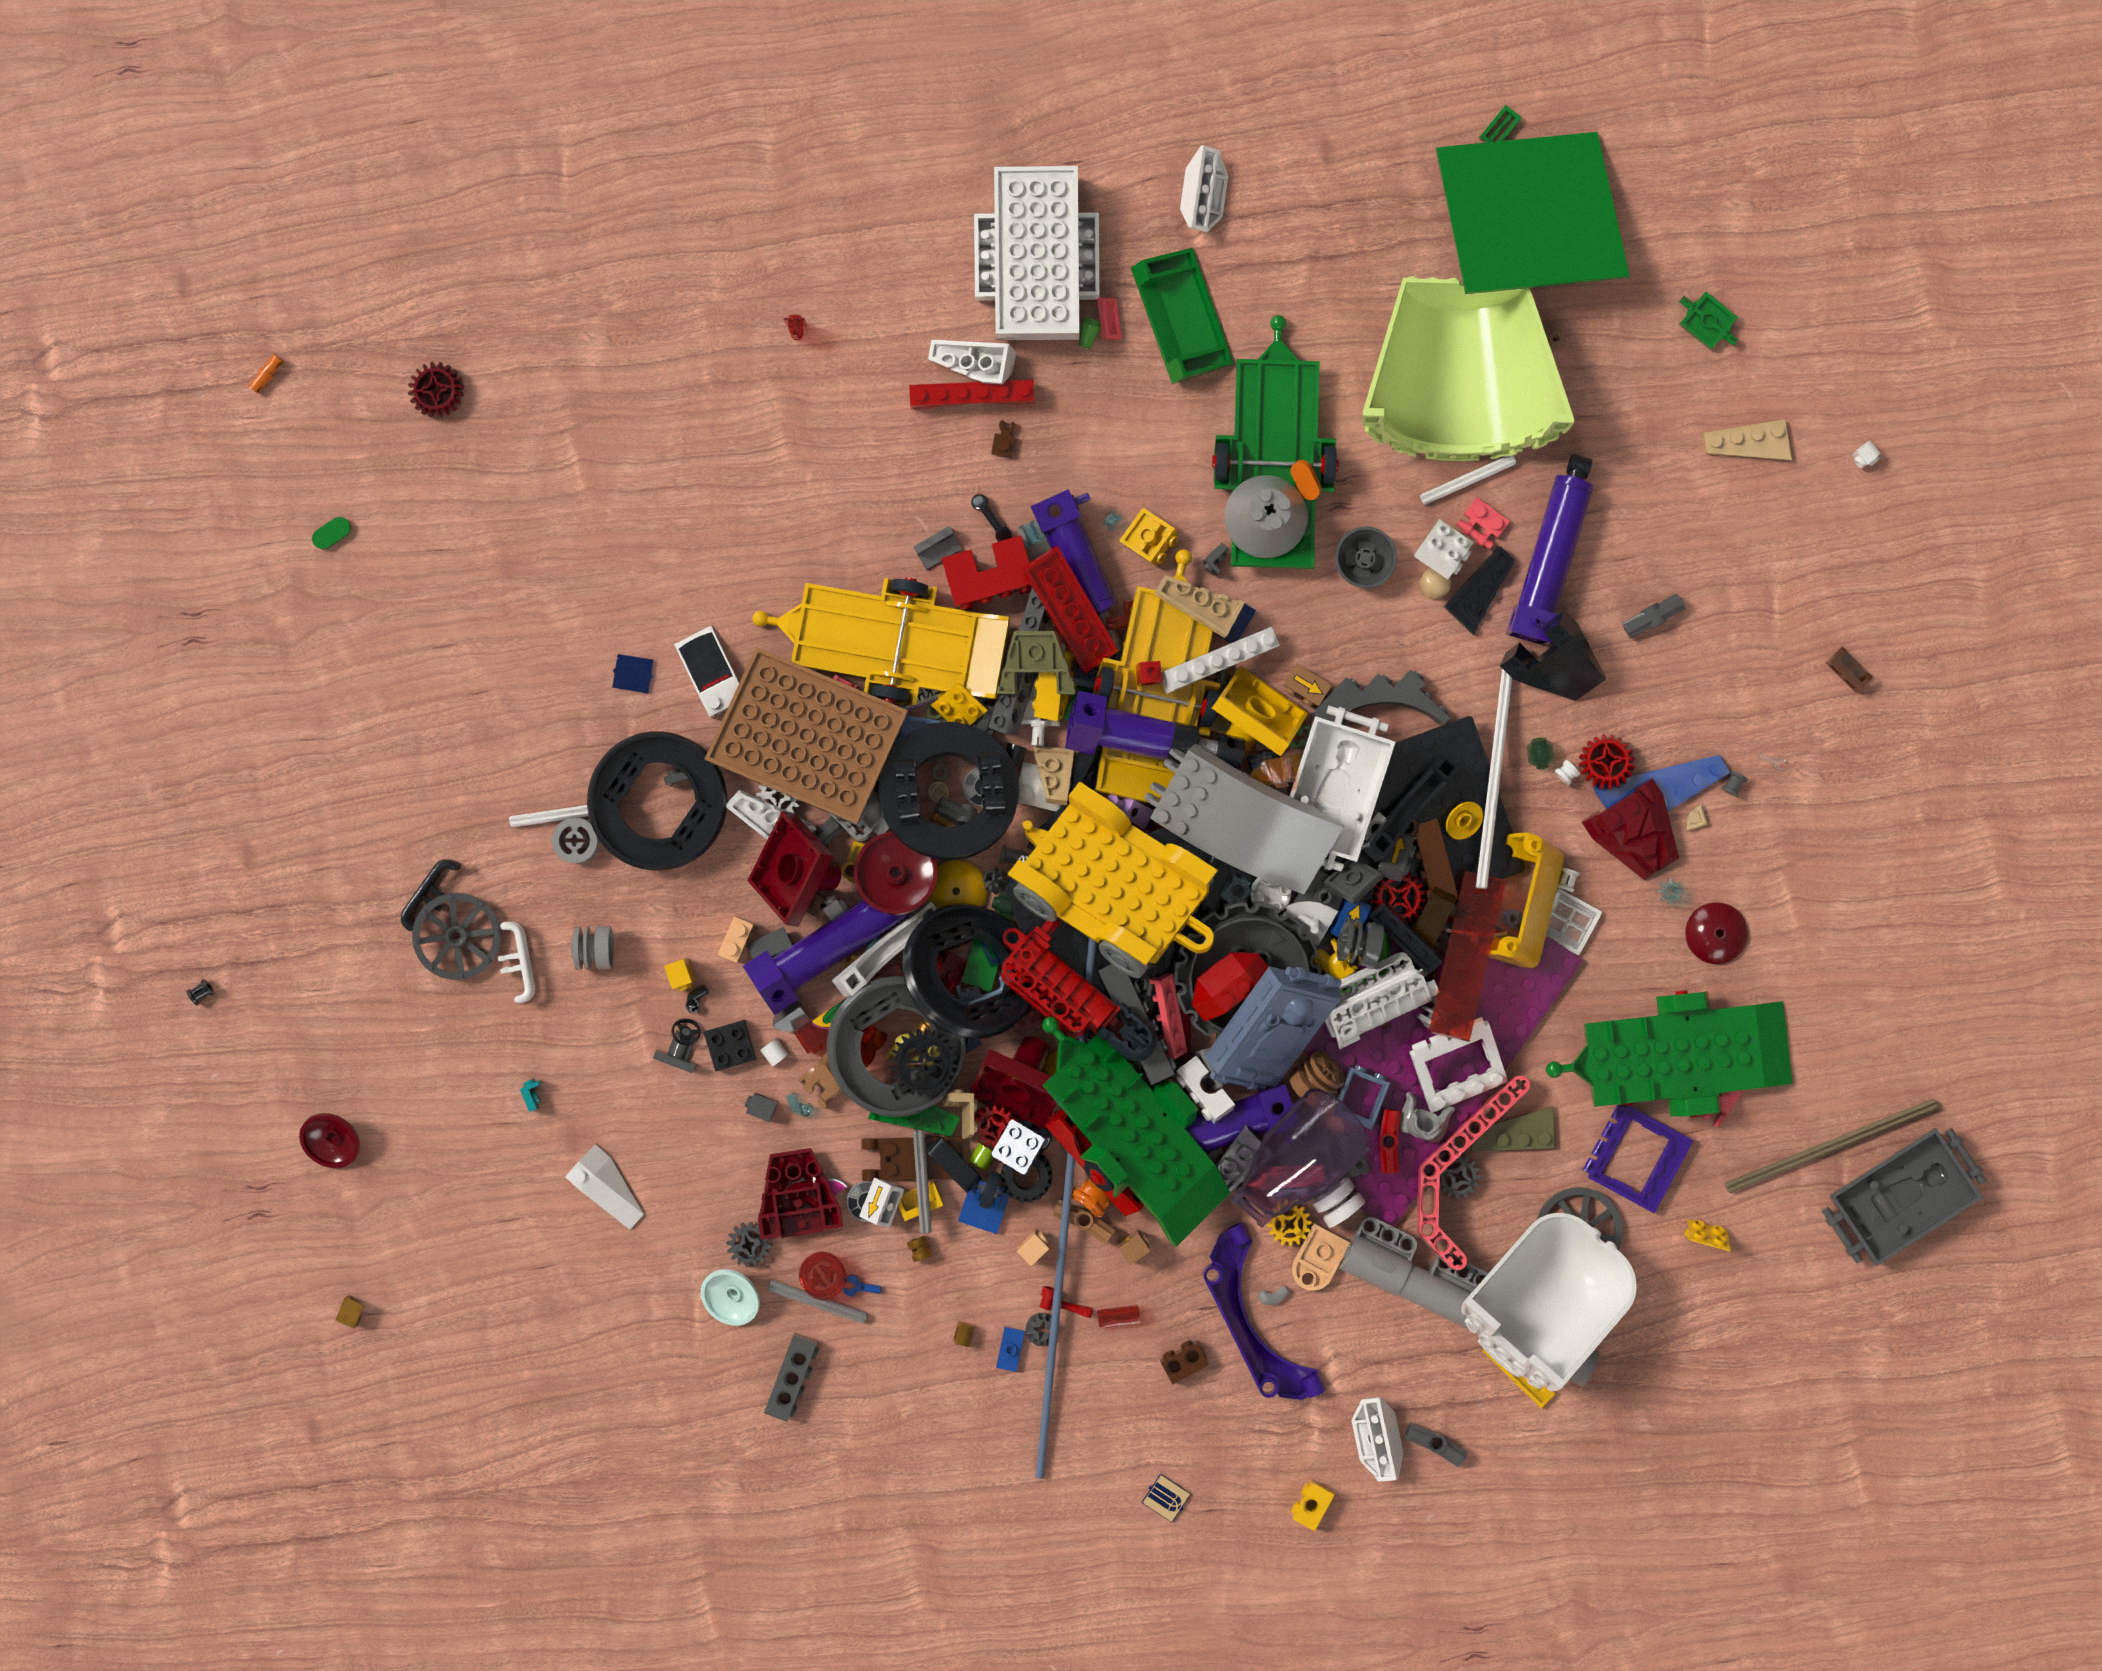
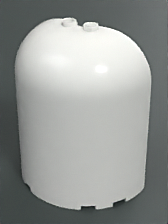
(1551, 1300)

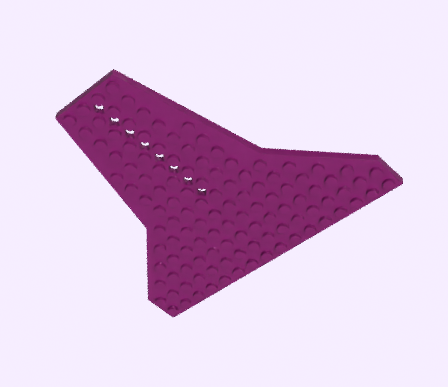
(1510, 1001)

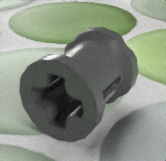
(1734, 784)

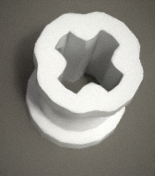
(1566, 873)

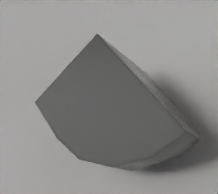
(791, 1018)

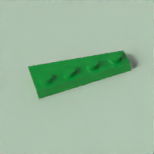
(931, 1120)

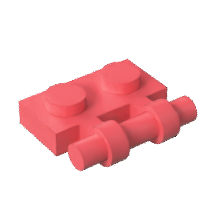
(1485, 517)

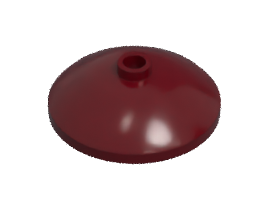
(1702, 929)
(324, 1146)

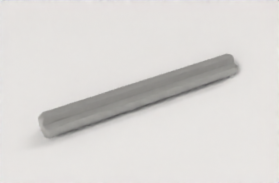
(922, 1181)
(826, 1305)

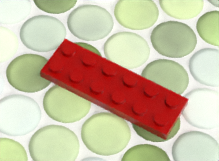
(1070, 609)

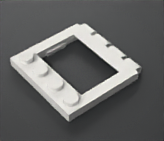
(1474, 1084)

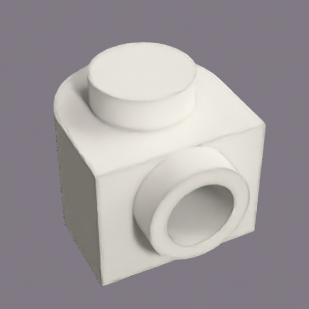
(1866, 455)
(833, 907)

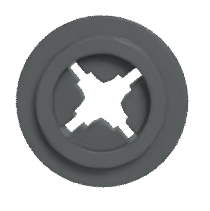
(1033, 1334)

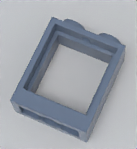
(1377, 1078)

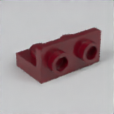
(950, 969)

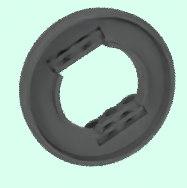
(844, 1053)

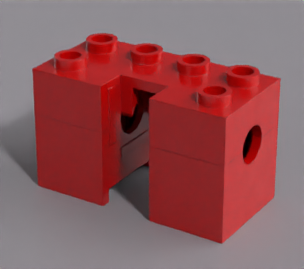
(975, 587)

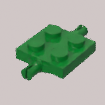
(1708, 320)

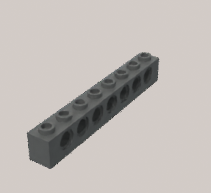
(1011, 707)

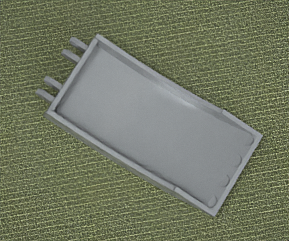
(1243, 820)

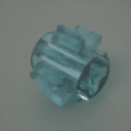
(1663, 891)

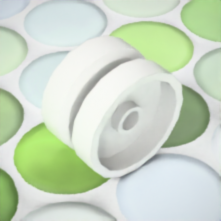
(1339, 1202)

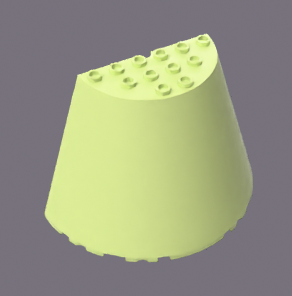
(1465, 375)

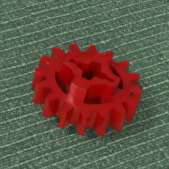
(990, 1133)

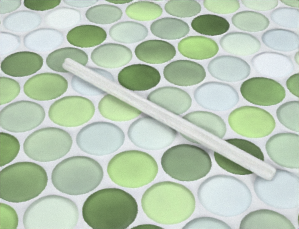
(1494, 781)

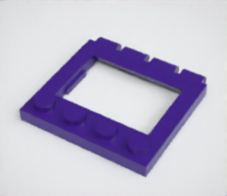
(1663, 1171)

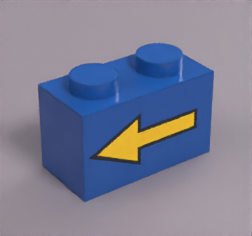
(1359, 911)

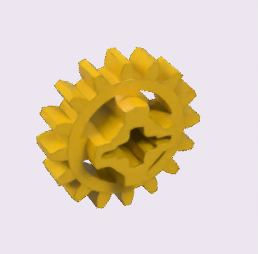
(1281, 1232)

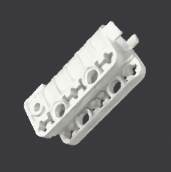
(1378, 998)

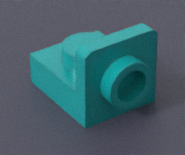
(531, 1098)

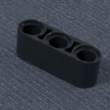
(953, 1164)

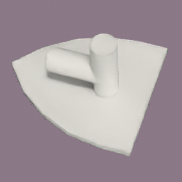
(1314, 917)

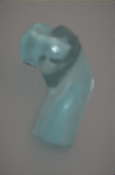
(799, 1108)

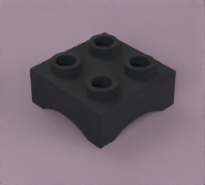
(729, 1045)

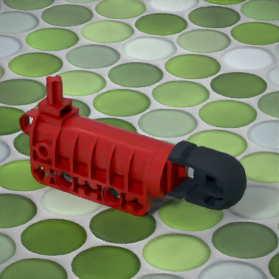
(1071, 994)

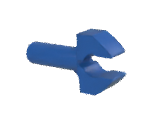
(860, 1287)

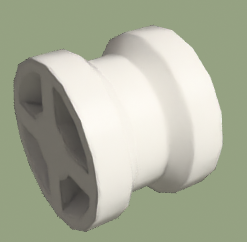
(1567, 772)

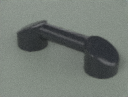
(979, 503)

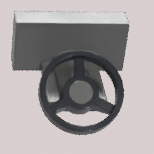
(680, 1046)

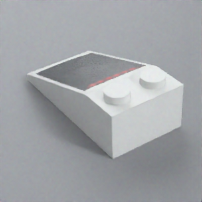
(709, 670)

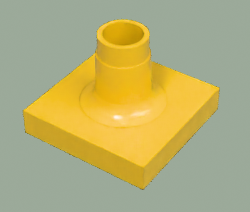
(1259, 712)

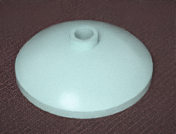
(727, 1304)

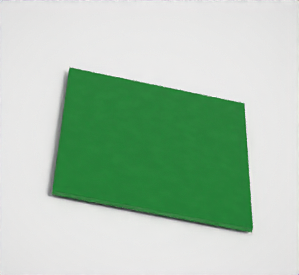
(1531, 213)

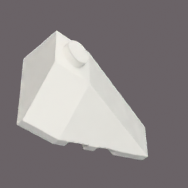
(978, 360)

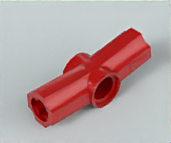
(1389, 1127)

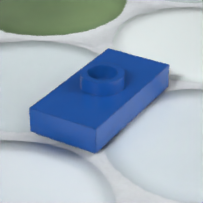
(1010, 1349)

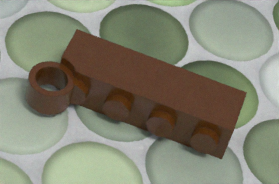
(1432, 857)

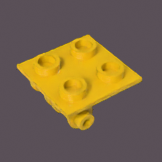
(959, 705)
(1708, 1235)

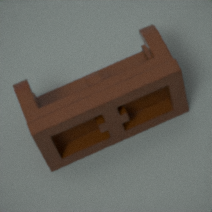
(1849, 670)

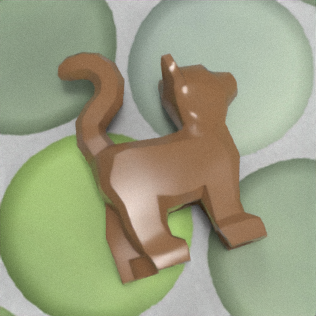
(821, 1074)

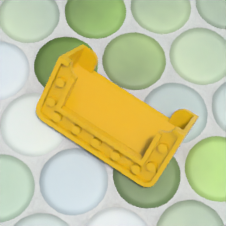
(1549, 859)

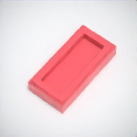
(1109, 318)

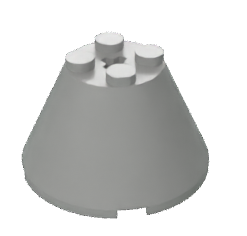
(1255, 530)

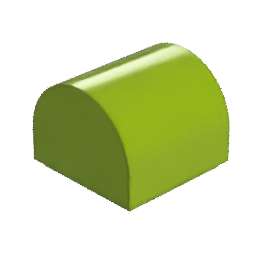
(982, 1156)

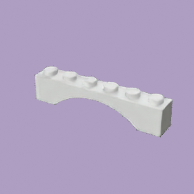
(1219, 660)
(870, 962)

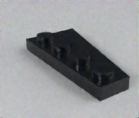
(1475, 595)

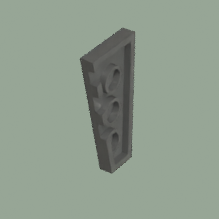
(1238, 1158)

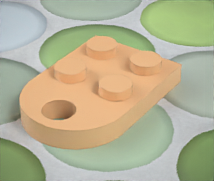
(1319, 1256)

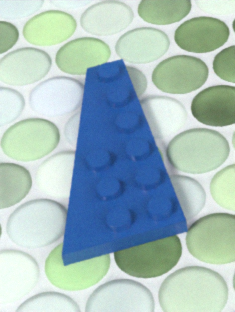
(1675, 782)

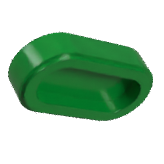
(331, 533)

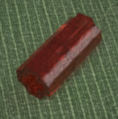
(1118, 1316)

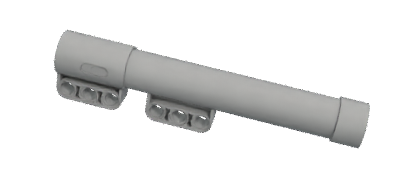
(1438, 1289)

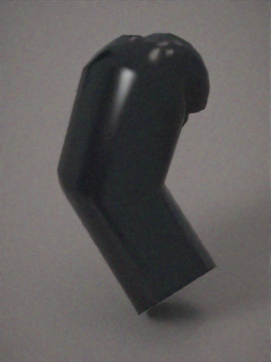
(693, 998)

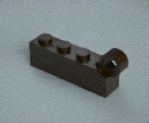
(1434, 921)

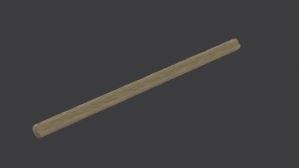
(1831, 1145)

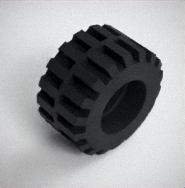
(1031, 1193)

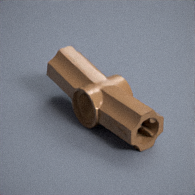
(1096, 1227)

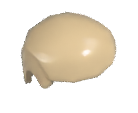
(1434, 585)

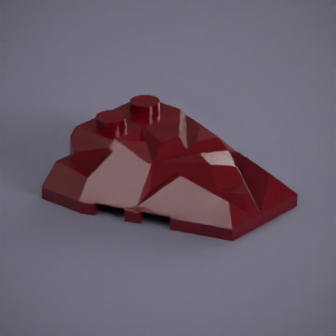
(1636, 830)
(797, 1197)

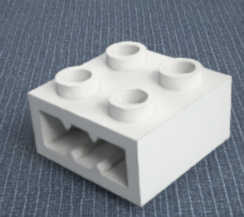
(1444, 549)

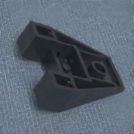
(1564, 669)

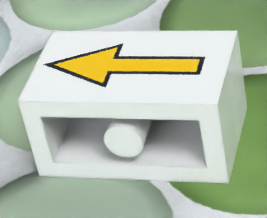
(881, 1202)

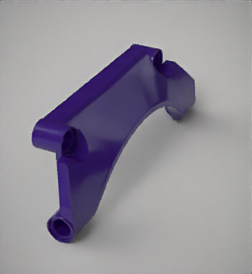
(1264, 1364)

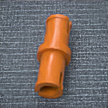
(265, 373)

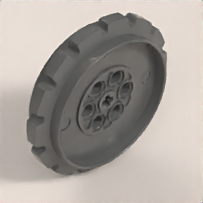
(1246, 929)

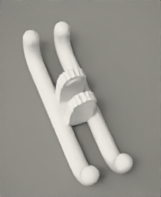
(524, 958)

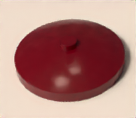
(893, 876)

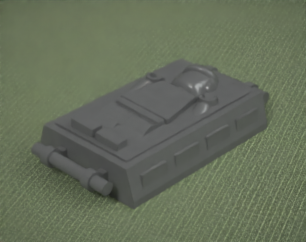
(1905, 1196)

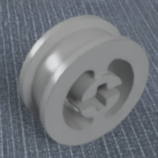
(576, 824)

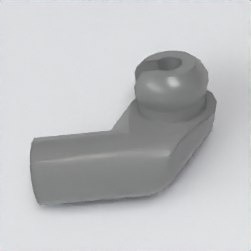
(1273, 1298)

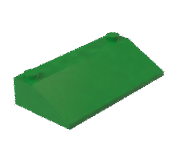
(1182, 315)

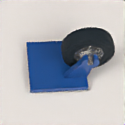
(985, 1205)

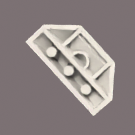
(1204, 189)
(1378, 1438)

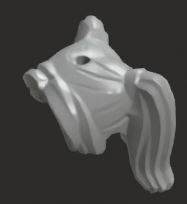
(1424, 1123)

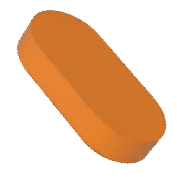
(1306, 479)

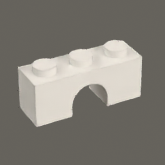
(1213, 1105)

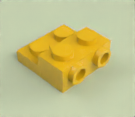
(1149, 537)

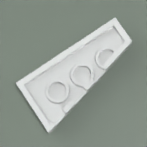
(758, 813)

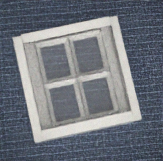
(1571, 921)

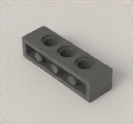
(775, 1406)

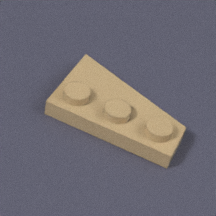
(1054, 772)

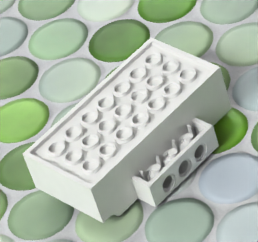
(1036, 253)

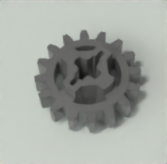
(1453, 1186)
(752, 1254)

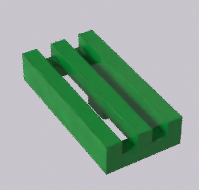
(1511, 114)

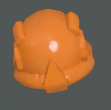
(1092, 1198)

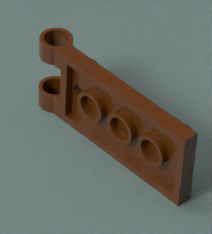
(903, 1158)

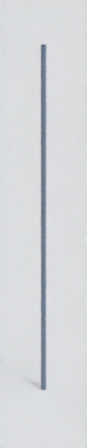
(1060, 1270)

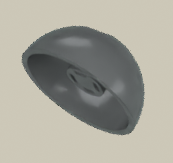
(1374, 549)

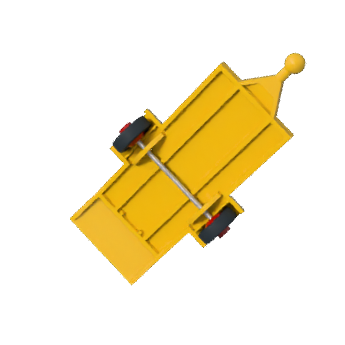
(1162, 635)
(895, 638)

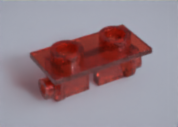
(795, 326)

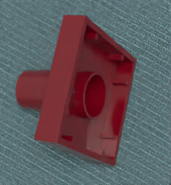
(793, 869)
(1017, 1082)

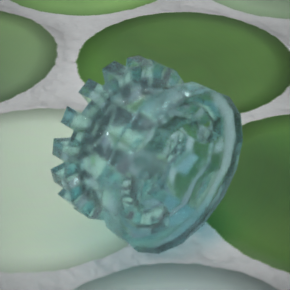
(1111, 520)

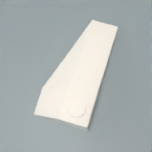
(1031, 789)
(602, 1183)

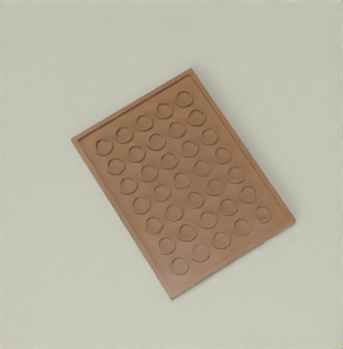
(806, 735)

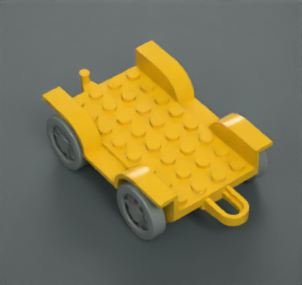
(1113, 883)

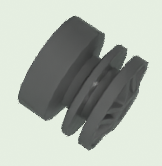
(1360, 942)

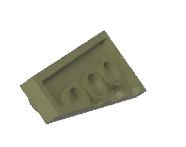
(1523, 1132)

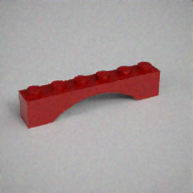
(949, 394)
(1076, 1144)

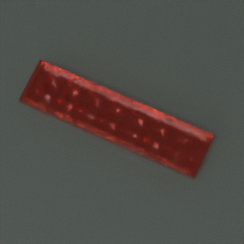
(1467, 958)

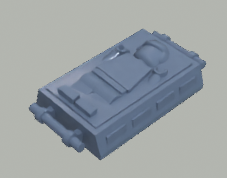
(1272, 1027)

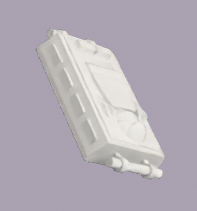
(1343, 777)

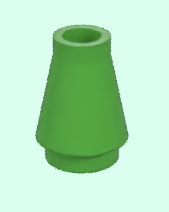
(1088, 332)

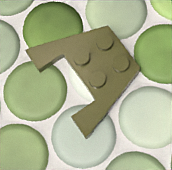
(1036, 653)

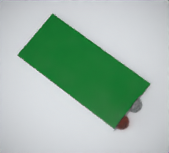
(978, 971)

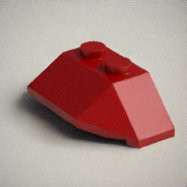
(1227, 983)

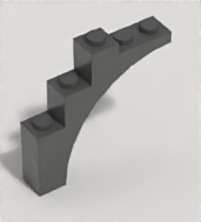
(1380, 691)

